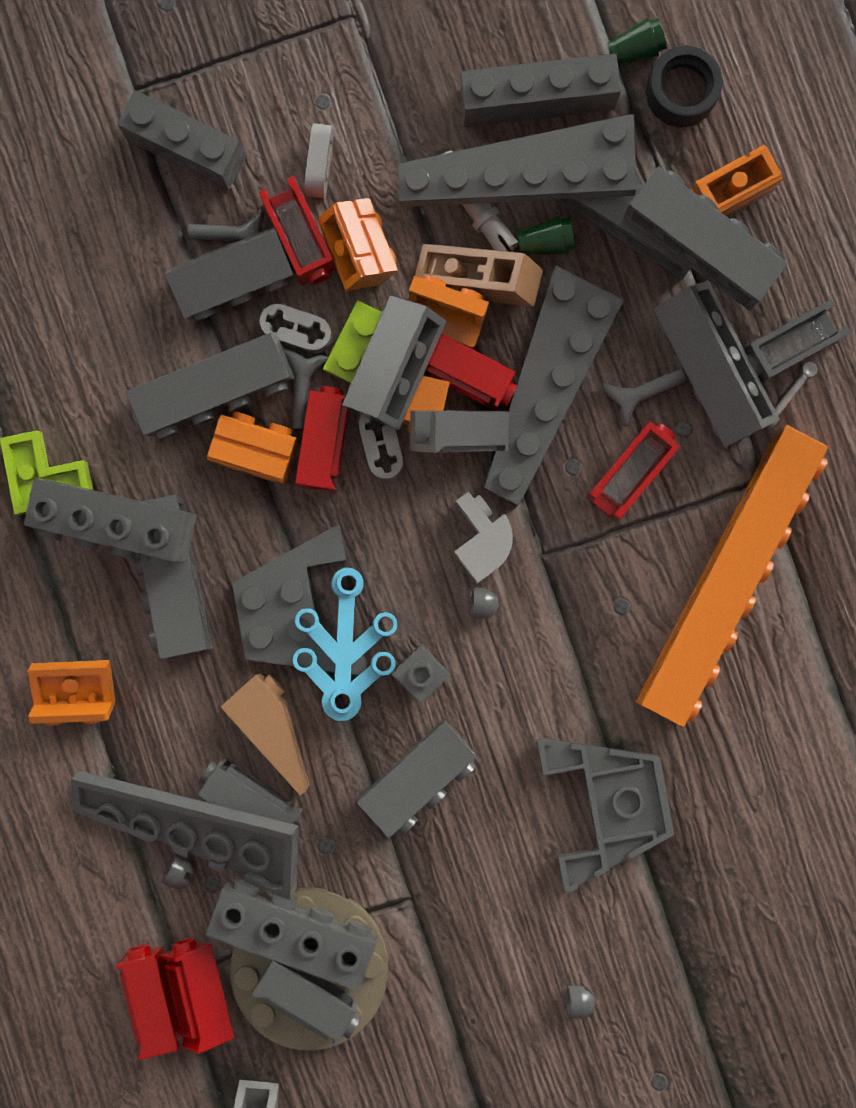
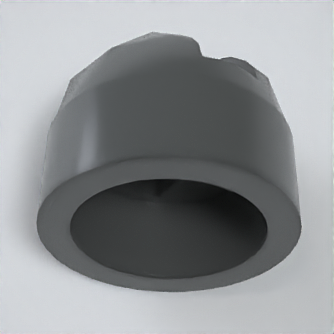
(483, 603)
(176, 871)
(579, 1002)

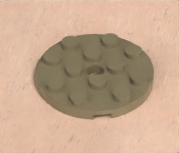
(279, 1028)

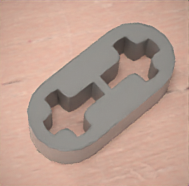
(318, 161)
(298, 320)
(372, 452)

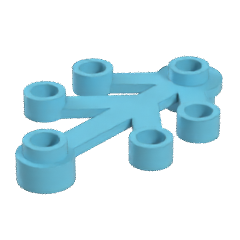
(344, 650)

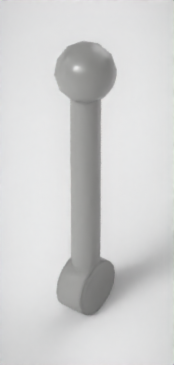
(808, 370)

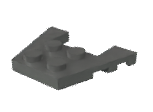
(273, 597)
(624, 800)

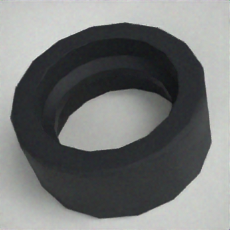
(694, 59)

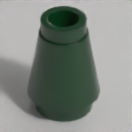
(639, 42)
(548, 237)

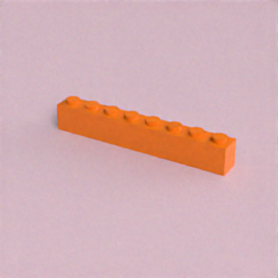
(732, 576)

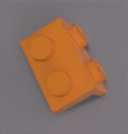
(462, 310)
(71, 692)

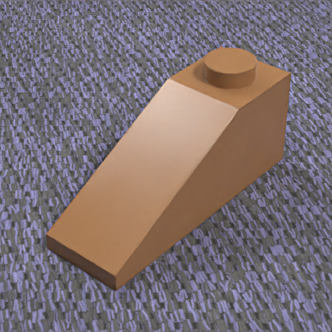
(494, 274)
(268, 724)

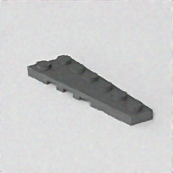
(551, 165)
(559, 355)
(226, 837)

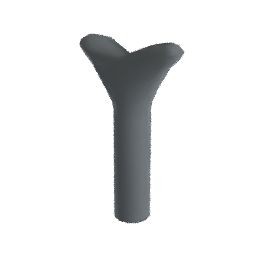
(226, 233)
(302, 371)
(629, 397)

